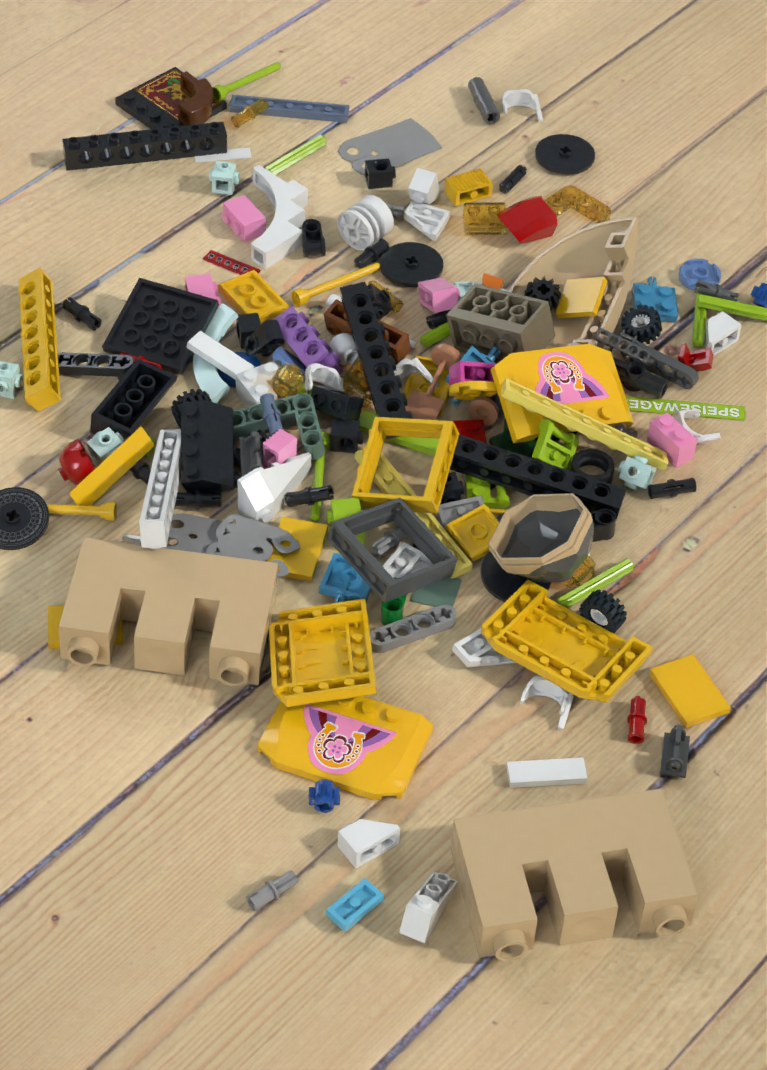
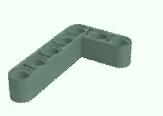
(295, 411)

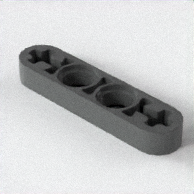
(681, 374)

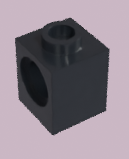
(379, 173)
(246, 325)
(345, 436)

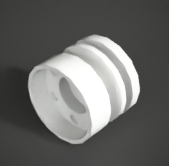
(365, 222)

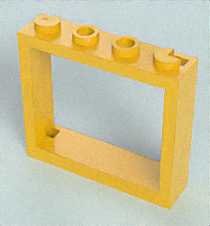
(385, 426)

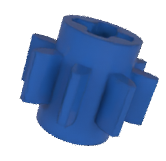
(760, 295)
(324, 796)

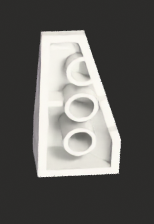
(264, 490)

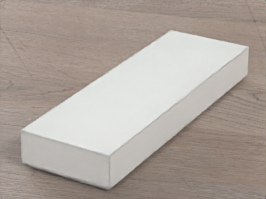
(218, 355)
(546, 772)

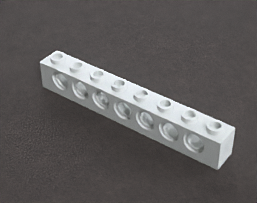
(161, 490)

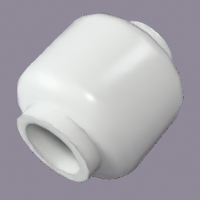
(344, 348)

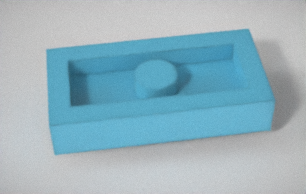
(355, 905)

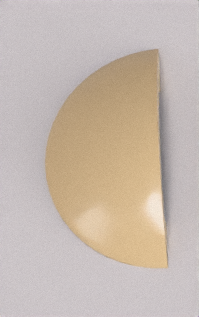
(594, 251)

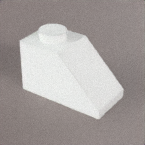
(424, 187)
(721, 332)
(367, 840)

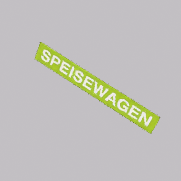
(671, 406)

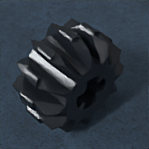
(544, 290)

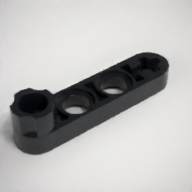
(117, 365)

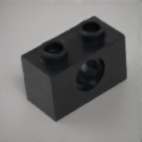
(337, 402)

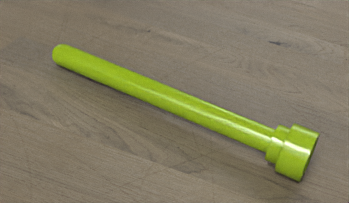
(220, 91)
(318, 477)

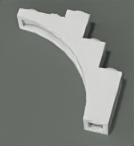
(284, 232)

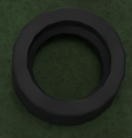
(595, 458)

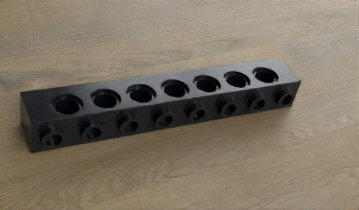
(144, 145)
(374, 352)
(531, 475)

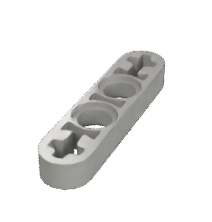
(414, 631)

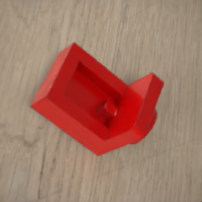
(698, 360)

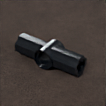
(637, 379)

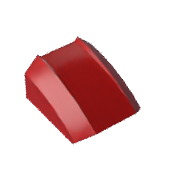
(529, 219)

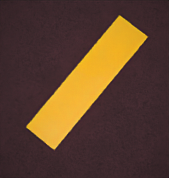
(112, 468)

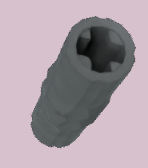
(484, 100)

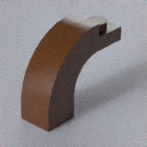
(200, 105)

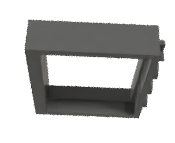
(372, 572)

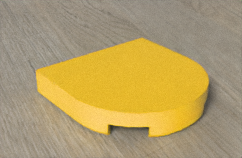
(472, 389)

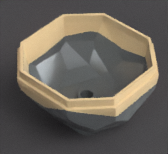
(544, 537)

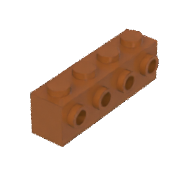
(337, 323)

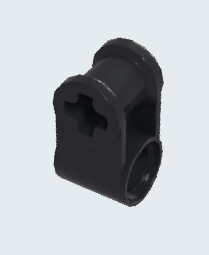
(312, 238)
(265, 339)
(604, 524)

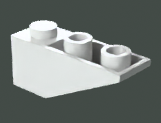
(427, 906)

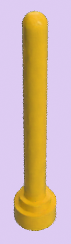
(302, 296)
(106, 510)

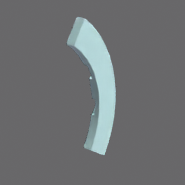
(205, 372)

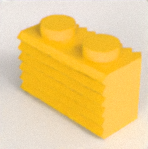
(468, 187)

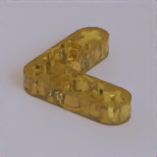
(574, 198)

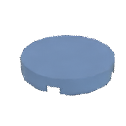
(698, 270)
(287, 358)

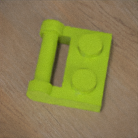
(552, 452)
(477, 487)

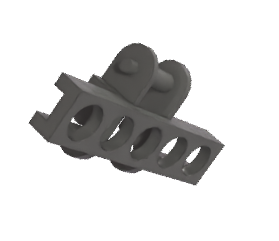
(630, 345)

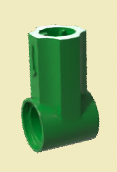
(392, 610)

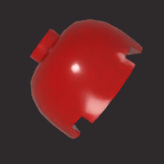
(75, 462)

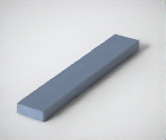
(294, 108)

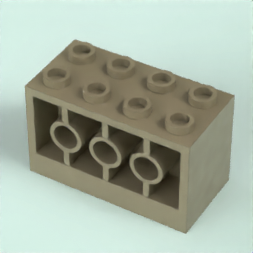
(500, 320)

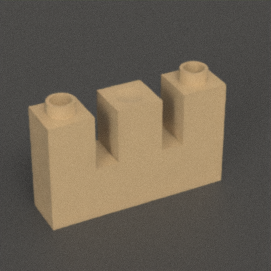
(170, 599)
(572, 857)

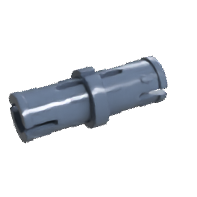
(271, 413)

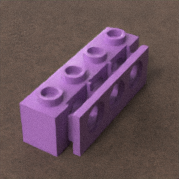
(305, 340)

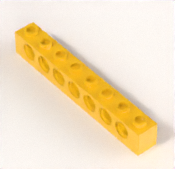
(39, 340)

